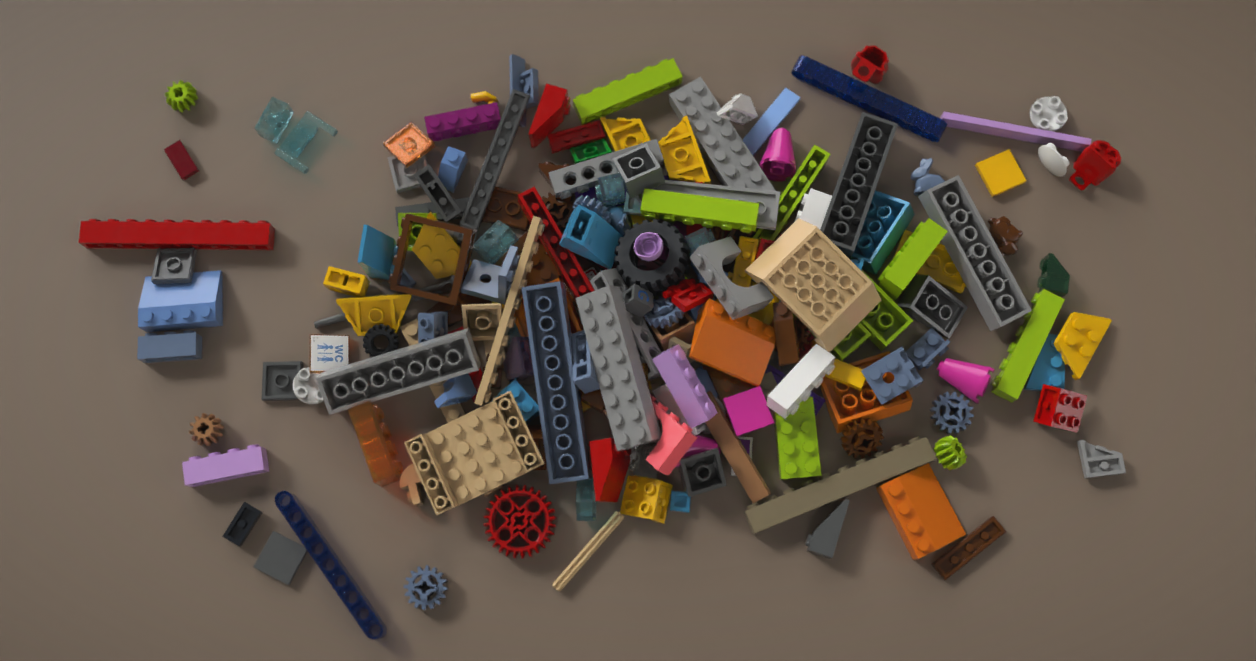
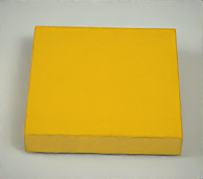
(1000, 173)

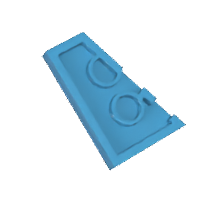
(1048, 368)

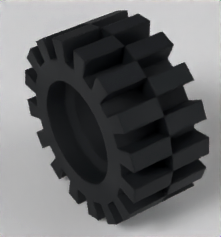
(377, 330)

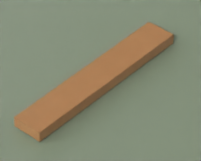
(736, 454)

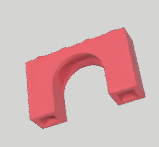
(674, 441)

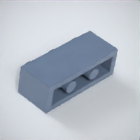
(169, 347)

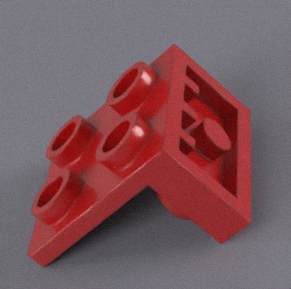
(1060, 408)

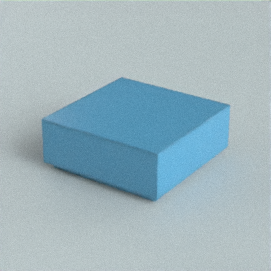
(680, 502)

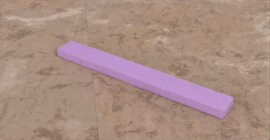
(1015, 131)

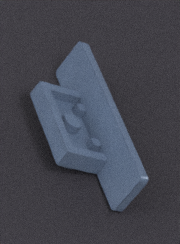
(524, 82)

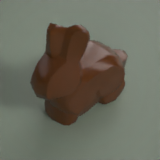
(1005, 235)

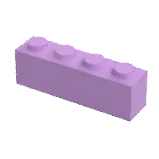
(685, 386)
(226, 466)

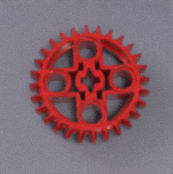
(496, 507)

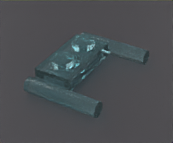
(299, 139)

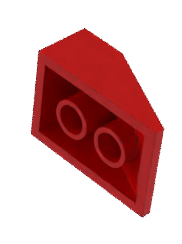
(550, 113)
(608, 469)

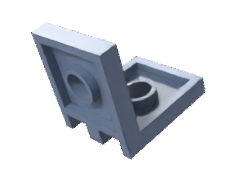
(500, 278)
(903, 371)

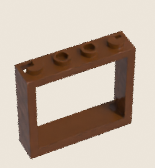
(462, 265)

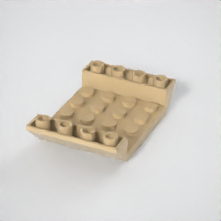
(816, 282)
(474, 453)

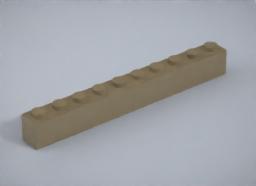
(839, 485)

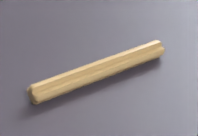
(588, 551)

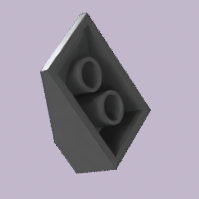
(932, 305)

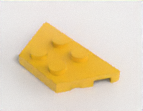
(624, 132)
(683, 155)
(437, 250)
(374, 310)
(1080, 340)

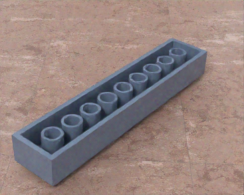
(556, 392)

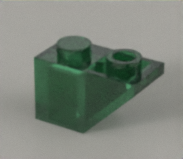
(1053, 276)

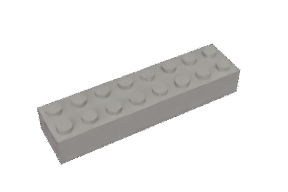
(717, 138)
(975, 253)
(618, 368)
(399, 371)

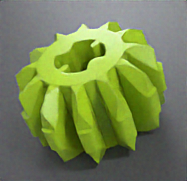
(181, 96)
(950, 452)

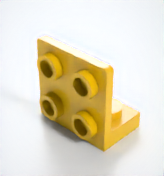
(646, 498)

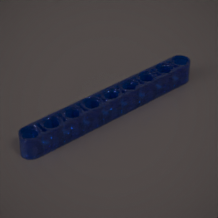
(869, 98)
(339, 569)

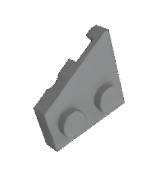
(1099, 461)

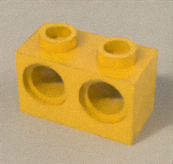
(346, 282)

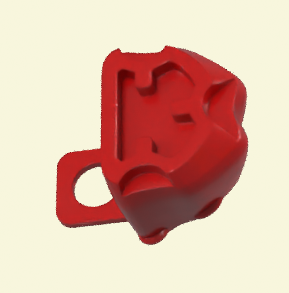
(870, 64)
(1095, 164)

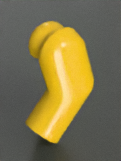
(483, 96)

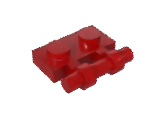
(687, 294)

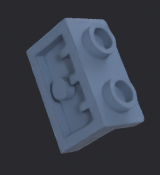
(432, 325)
(926, 349)

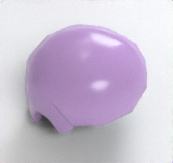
(648, 246)

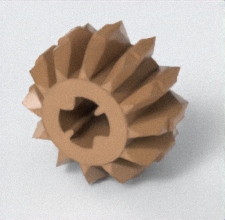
(201, 425)

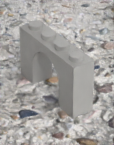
(735, 299)

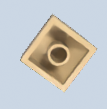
(482, 320)

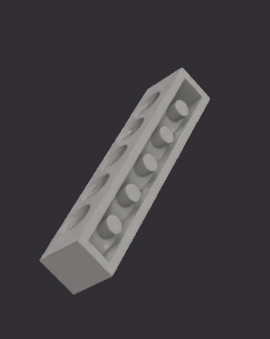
(594, 166)
(644, 340)

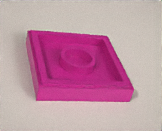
(748, 411)

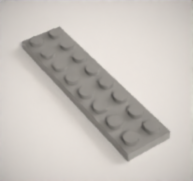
(767, 199)

